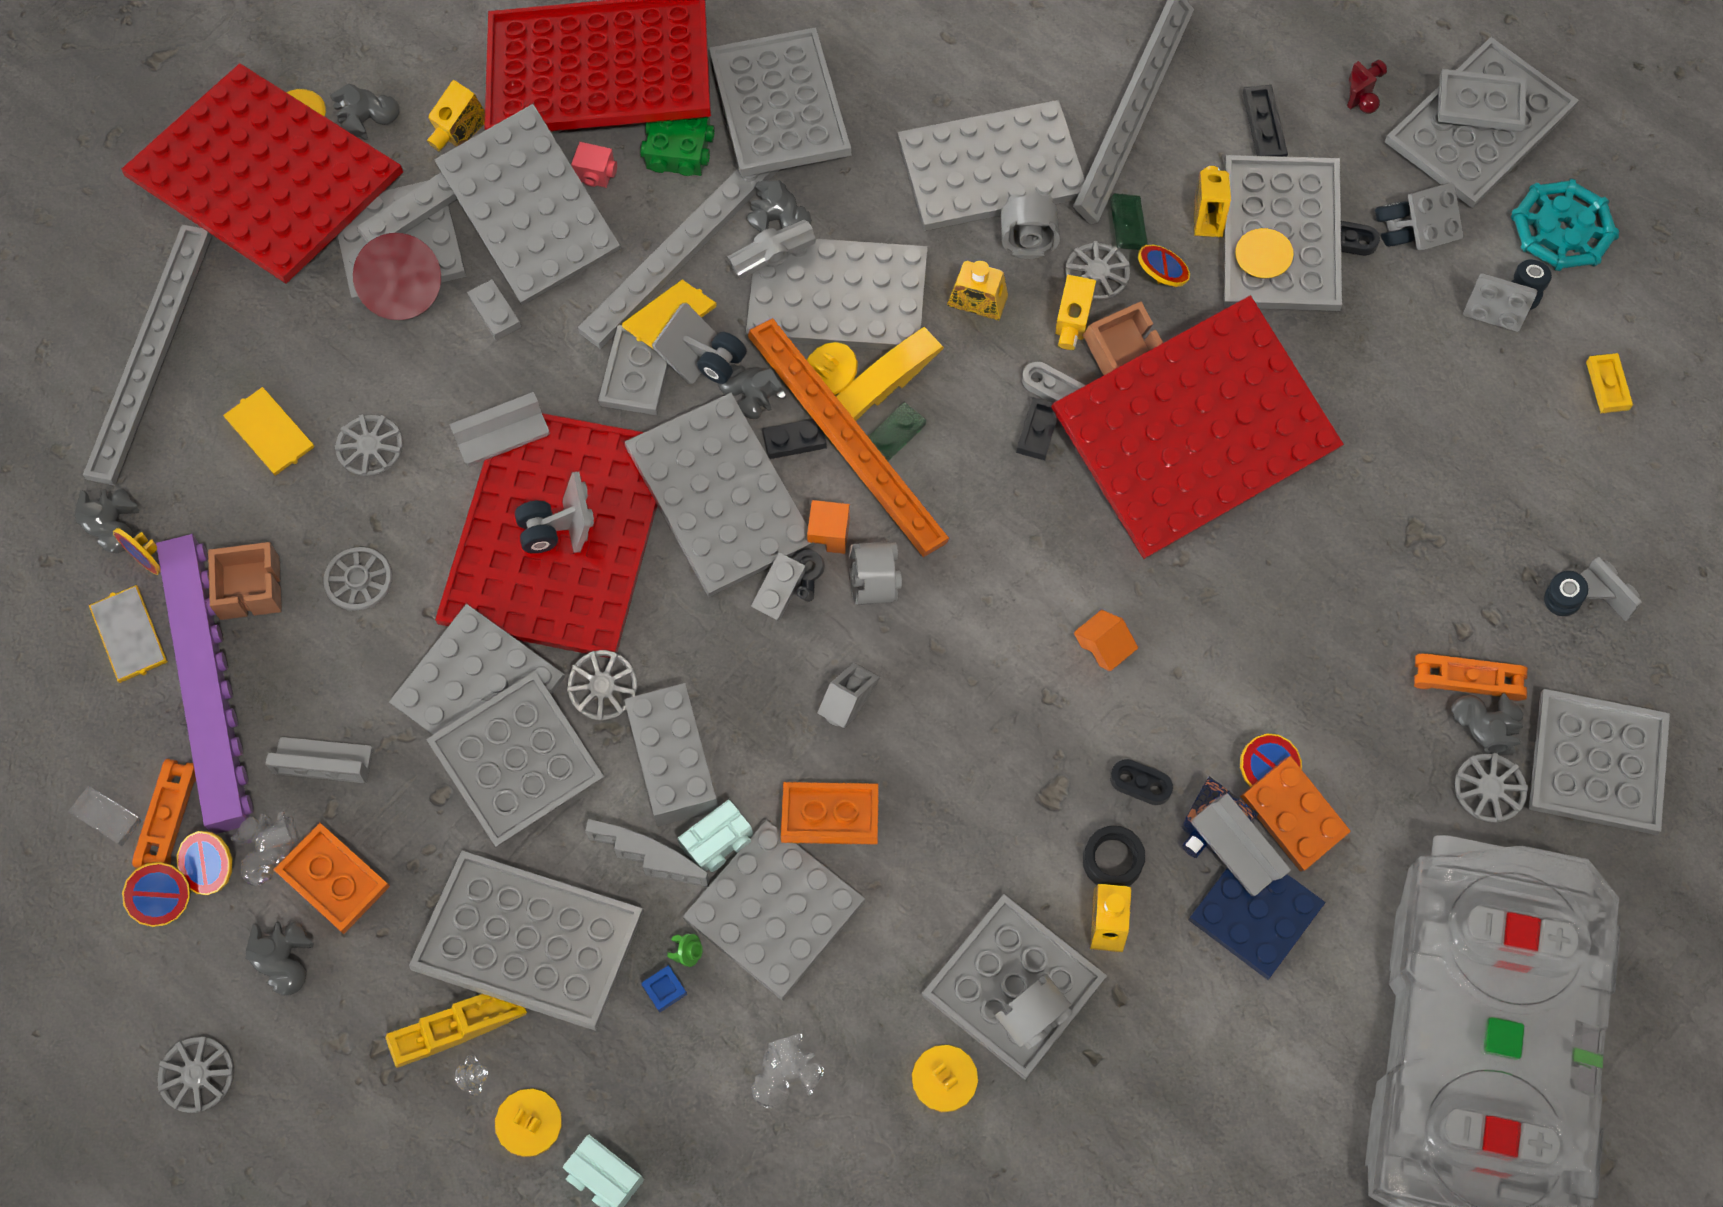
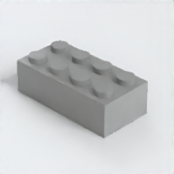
(671, 754)

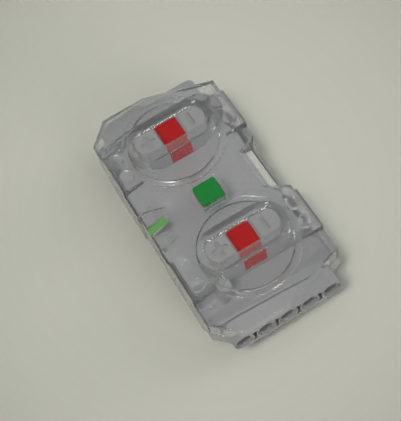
(1495, 1031)

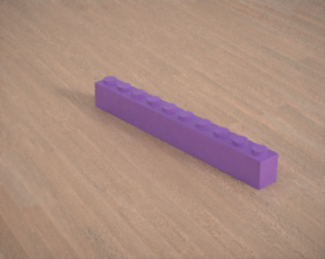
(203, 685)

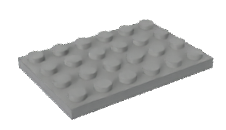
(779, 102)
(1476, 155)
(976, 163)
(527, 204)
(1304, 205)
(843, 294)
(719, 493)
(527, 940)

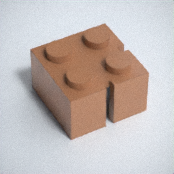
(1120, 338)
(244, 580)

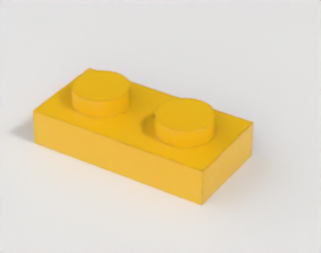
(1609, 383)

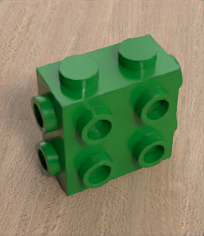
(678, 145)

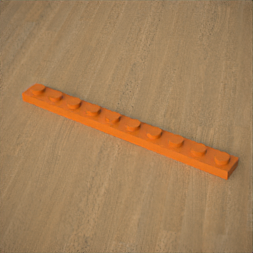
(848, 437)

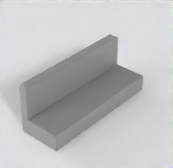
(499, 429)
(320, 760)
(1240, 844)

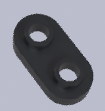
(1353, 233)
(1141, 780)

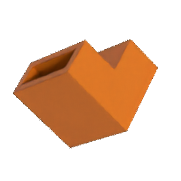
(829, 525)
(1107, 639)

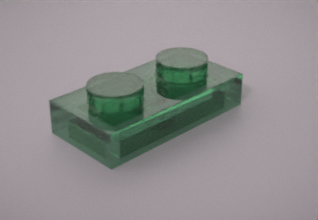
(1128, 221)
(897, 430)

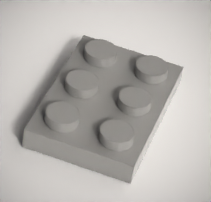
(1482, 100)
(633, 375)

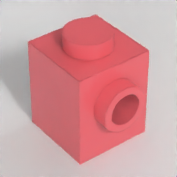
(594, 164)

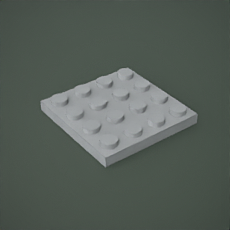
(435, 232)
(467, 669)
(515, 758)
(1600, 761)
(774, 910)
(999, 963)

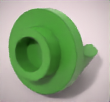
(689, 950)

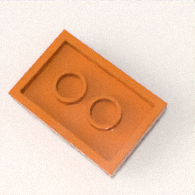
(829, 813)
(1295, 813)
(331, 878)

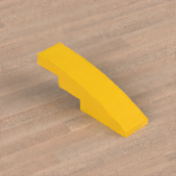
(889, 372)
(450, 1028)

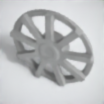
(1099, 269)
(368, 444)
(357, 579)
(601, 684)
(1491, 787)
(194, 1074)

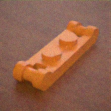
(1471, 676)
(165, 813)

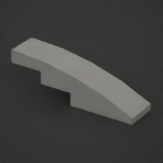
(657, 858)

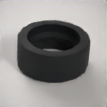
(1120, 834)

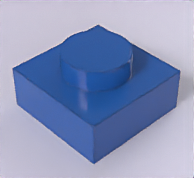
(664, 988)

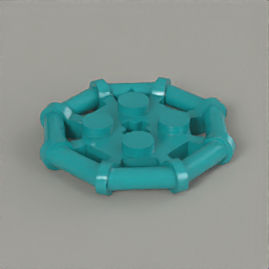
(1571, 212)

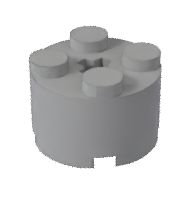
(1030, 225)
(874, 572)
(1034, 1011)

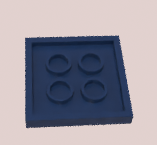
(1260, 926)

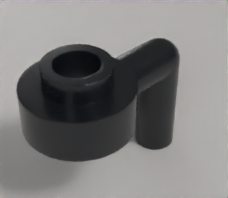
(806, 591)

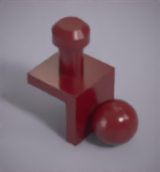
(1362, 85)

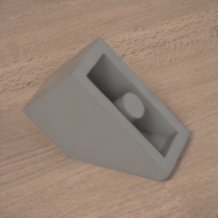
(847, 695)

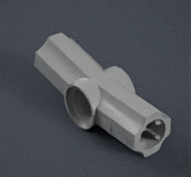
(772, 248)

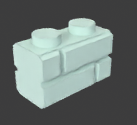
(716, 837)
(602, 1174)

